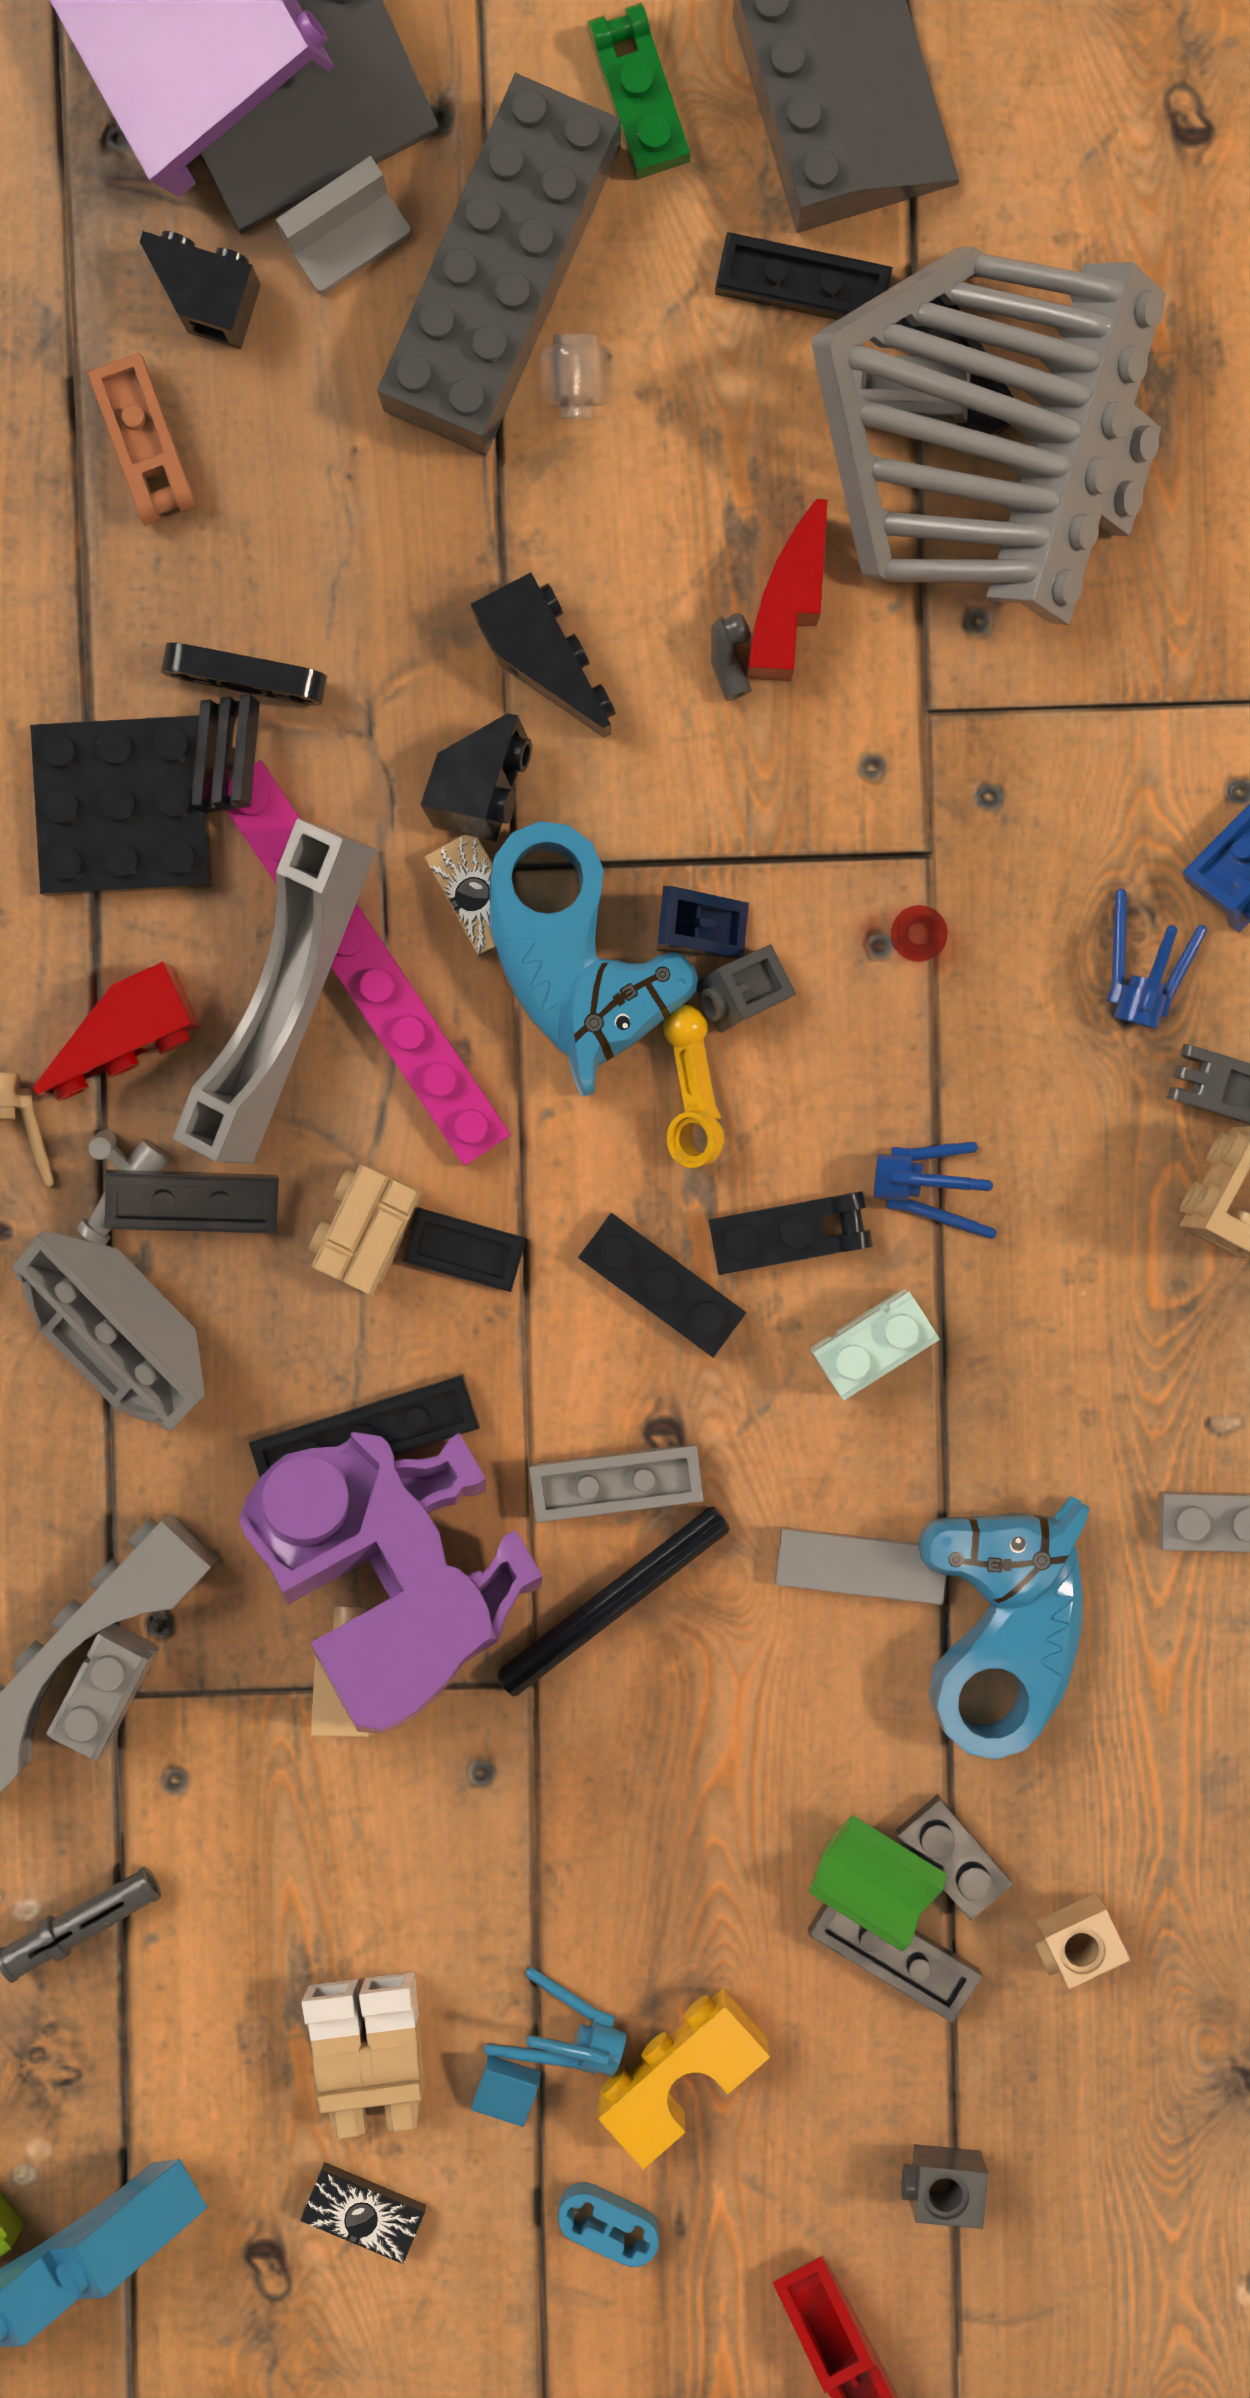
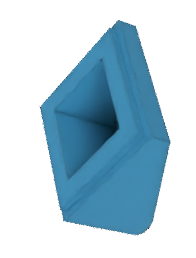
(506, 2090)

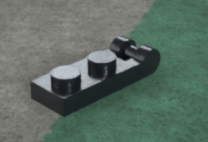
(787, 1233)

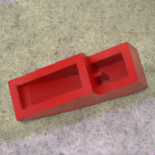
(790, 598)
(832, 2333)

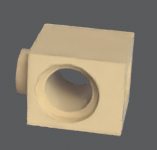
(1100, 1955)

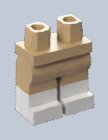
(371, 2070)

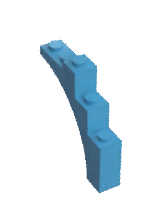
(96, 2250)

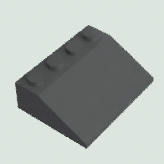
(844, 104)
(323, 120)

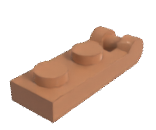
(141, 436)

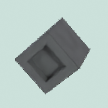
(963, 2202)

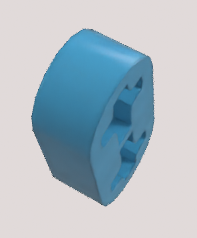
(604, 2236)

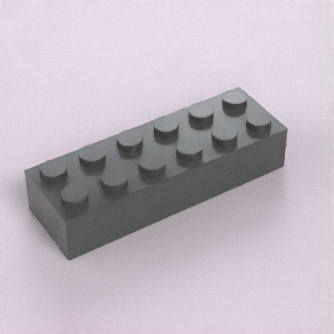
(500, 264)

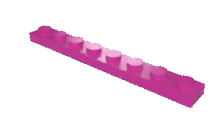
(384, 995)

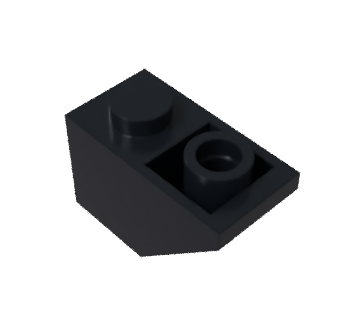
(208, 289)
(476, 778)

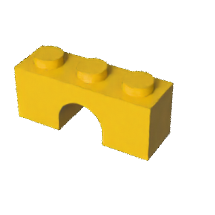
(712, 2041)

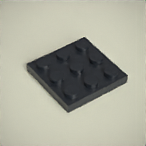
(118, 806)

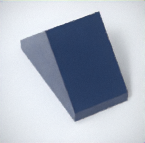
(702, 923)

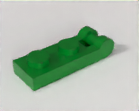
(639, 93)

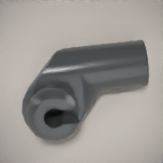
(725, 658)

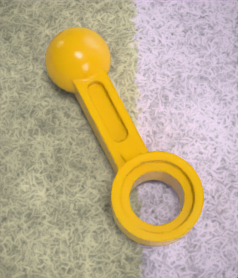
(686, 1032)

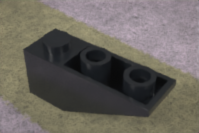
(531, 646)

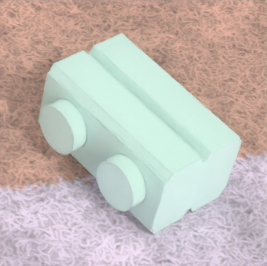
(874, 1344)

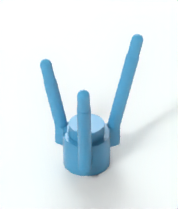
(594, 2046)

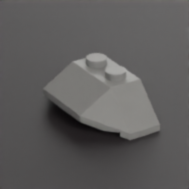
(113, 1327)

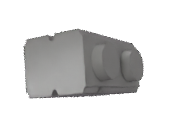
(103, 1691)

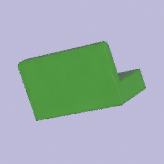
(876, 1882)

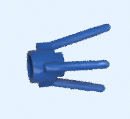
(1147, 998)
(899, 1178)

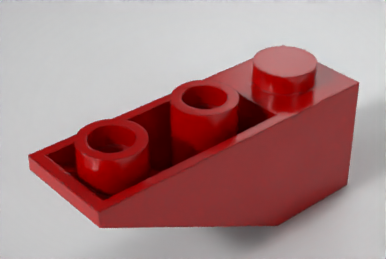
(126, 1022)

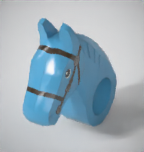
(551, 963)
(1033, 1619)

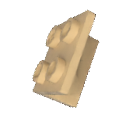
(1208, 1203)

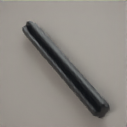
(613, 1601)

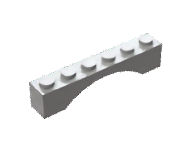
(315, 900)
(152, 1578)

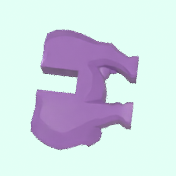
(353, 1505)

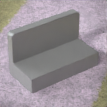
(343, 226)

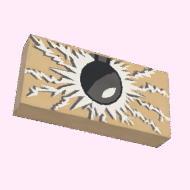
(465, 879)

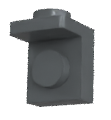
(744, 988)

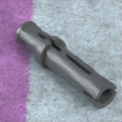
(58, 1935)

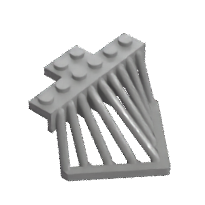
(1086, 440)

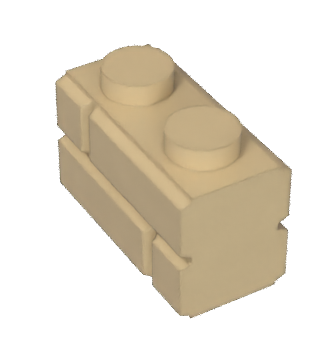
(366, 1228)

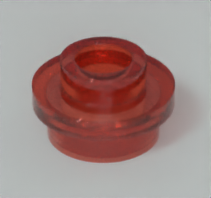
(931, 921)

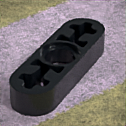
(243, 674)

